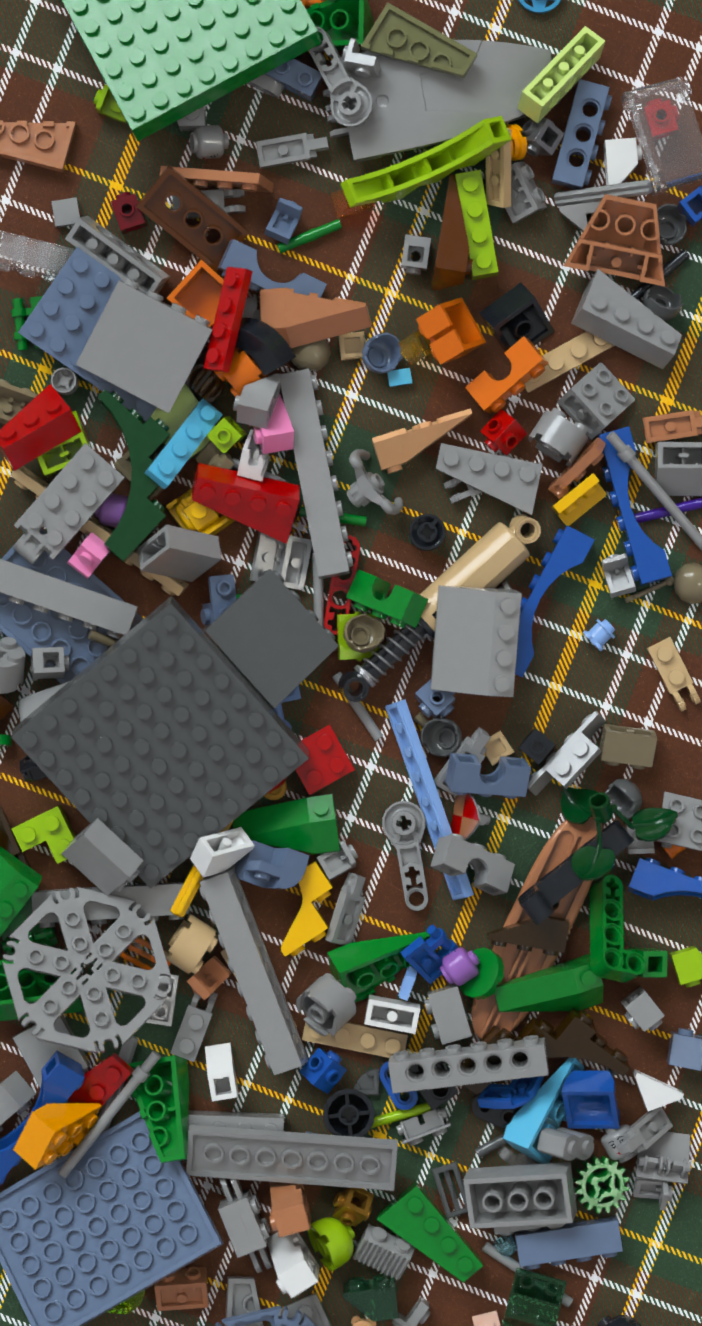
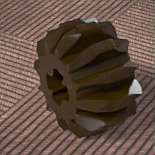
(205, 383)

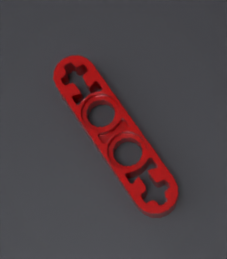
(341, 585)

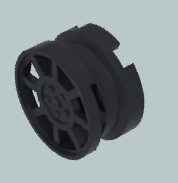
(427, 532)

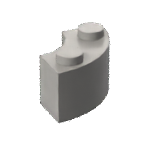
(14, 1096)

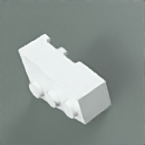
(293, 1263)

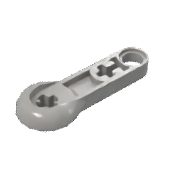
(341, 85)
(407, 845)

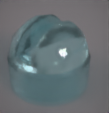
(505, 1245)

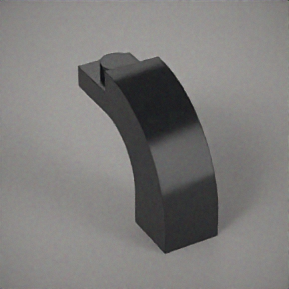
(263, 344)

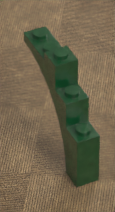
(143, 441)

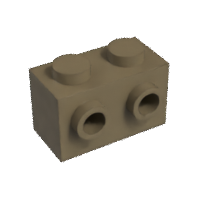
(627, 746)

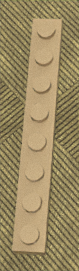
(28, 480)

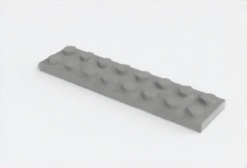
(291, 1157)

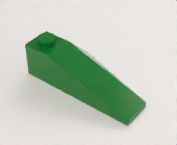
(342, 20)
(297, 824)
(370, 962)
(552, 989)
(165, 1106)

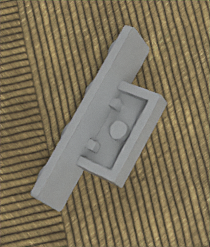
(571, 758)

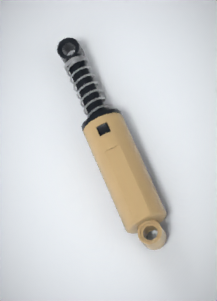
(480, 566)

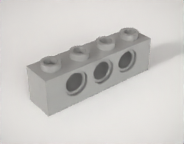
(116, 255)

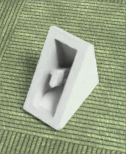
(655, 1092)

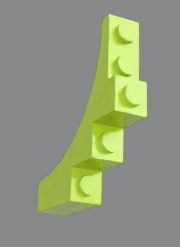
(430, 166)

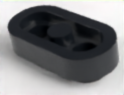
(493, 1116)

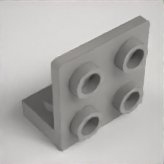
(596, 400)

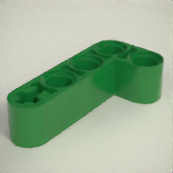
(607, 950)

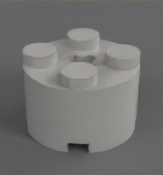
(558, 436)
(11, 665)
(327, 1005)

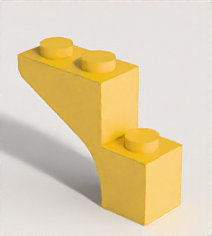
(308, 922)

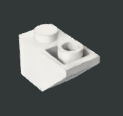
(221, 1072)

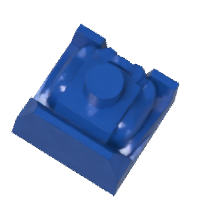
(591, 1100)

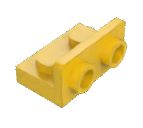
(579, 500)

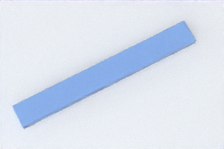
(424, 787)

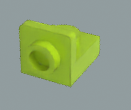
(107, 105)
(226, 434)

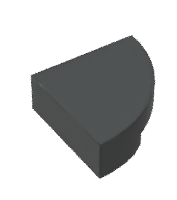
(368, 1082)

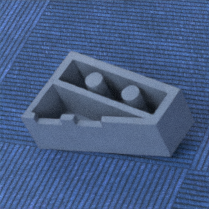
(685, 1049)

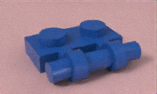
(422, 953)

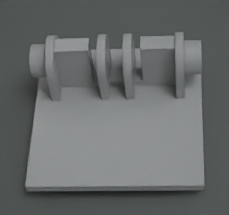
(688, 825)
(666, 1159)

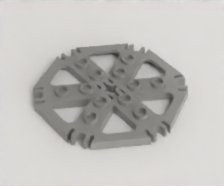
(93, 993)

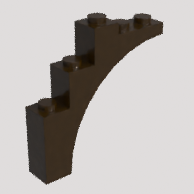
(570, 1039)

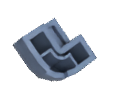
(272, 866)

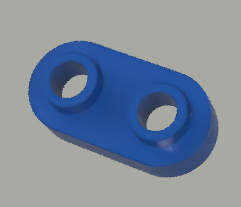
(395, 1097)

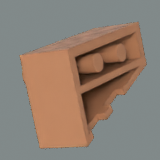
(289, 1208)

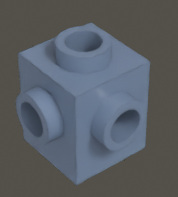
(429, 706)

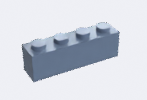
(572, 1241)

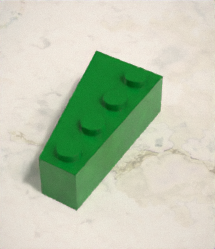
(426, 1228)

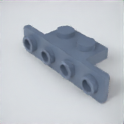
(222, 595)

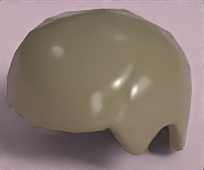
(312, 355)
(689, 583)
(364, 633)

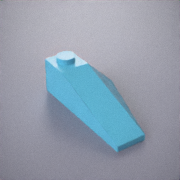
(540, 1113)

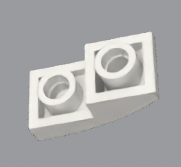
(165, 1013)

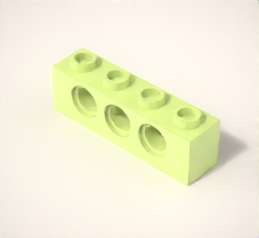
(561, 74)

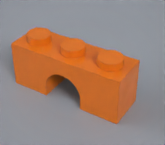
(525, 363)

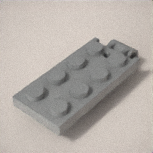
(66, 504)

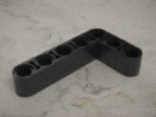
(560, 881)

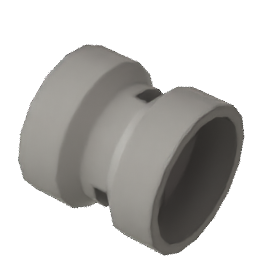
(63, 377)

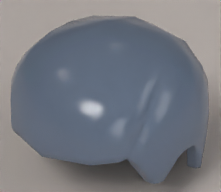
(382, 353)

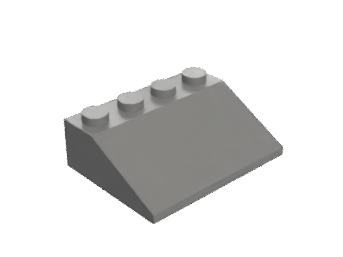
(476, 640)

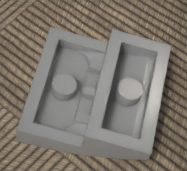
(287, 559)

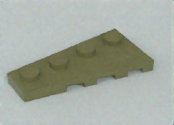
(414, 42)

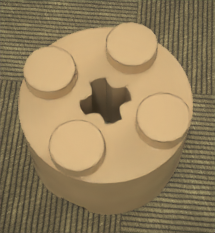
(190, 944)

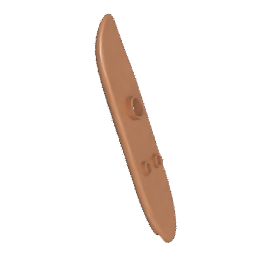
(517, 962)

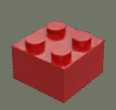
(326, 760)

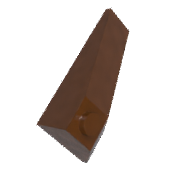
(453, 245)

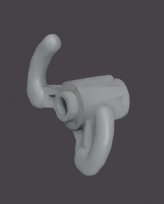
(369, 486)

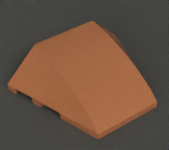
(621, 241)

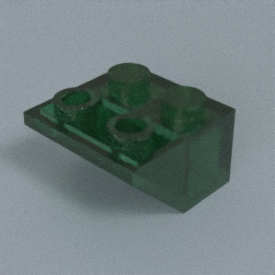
(373, 1297)
(534, 1300)

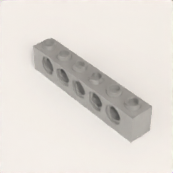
(405, 1080)

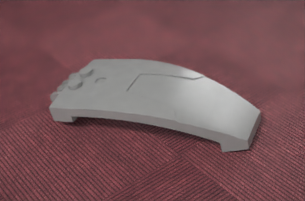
(428, 107)

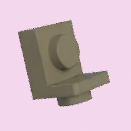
(213, 456)

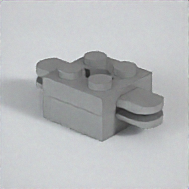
(244, 1223)

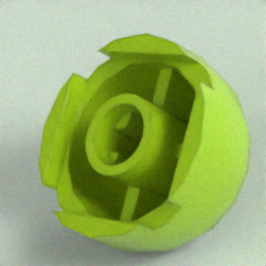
(332, 1241)

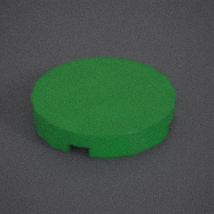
(490, 973)

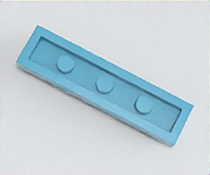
(183, 443)

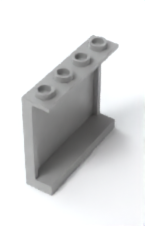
(144, 345)

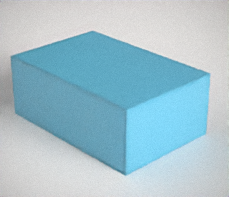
(399, 377)

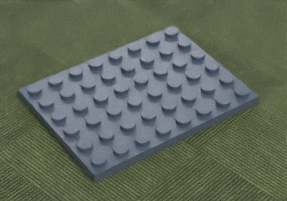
(102, 1230)

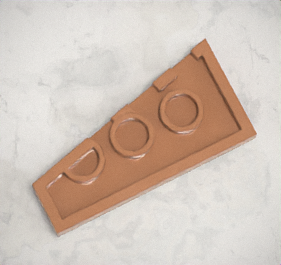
(37, 143)
(225, 179)

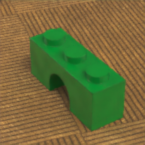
(401, 605)

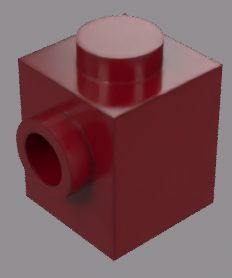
(127, 214)

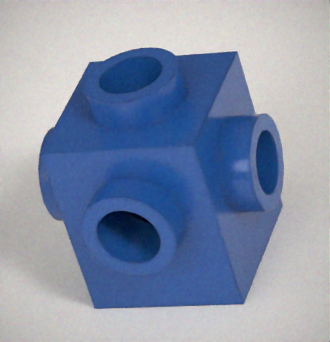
(323, 1070)

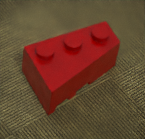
(37, 428)

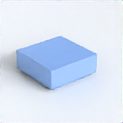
(407, 983)

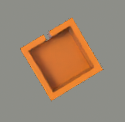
(199, 292)
(450, 330)

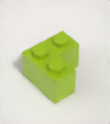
(49, 827)

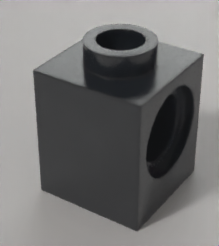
(536, 746)

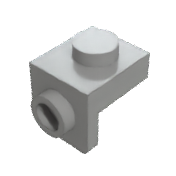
(358, 63)
(618, 575)
(338, 862)
(653, 1189)
(417, 1314)

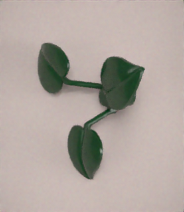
(581, 804)

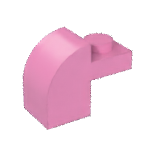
(88, 555)

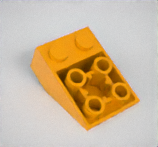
(55, 1131)

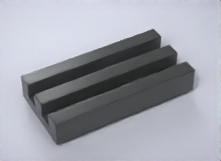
(444, 1168)

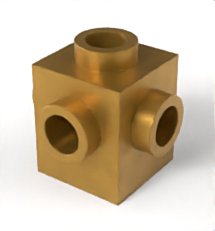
(352, 1206)

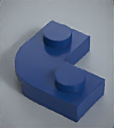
(510, 1096)

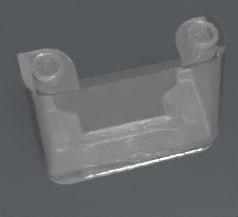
(666, 133)

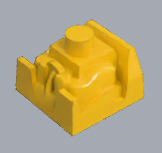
(197, 517)

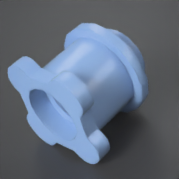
(600, 633)

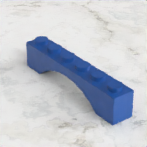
(569, 552)
(648, 558)
(657, 882)
(59, 1080)

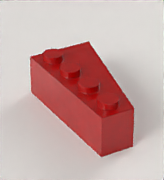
(262, 505)

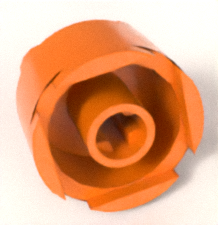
(242, 371)

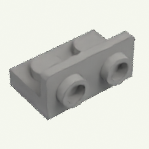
(525, 195)

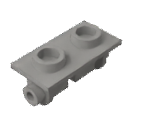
(433, 1124)

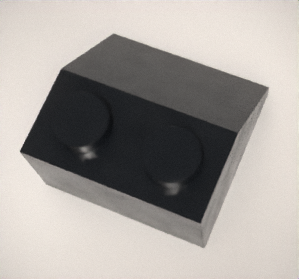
(516, 316)

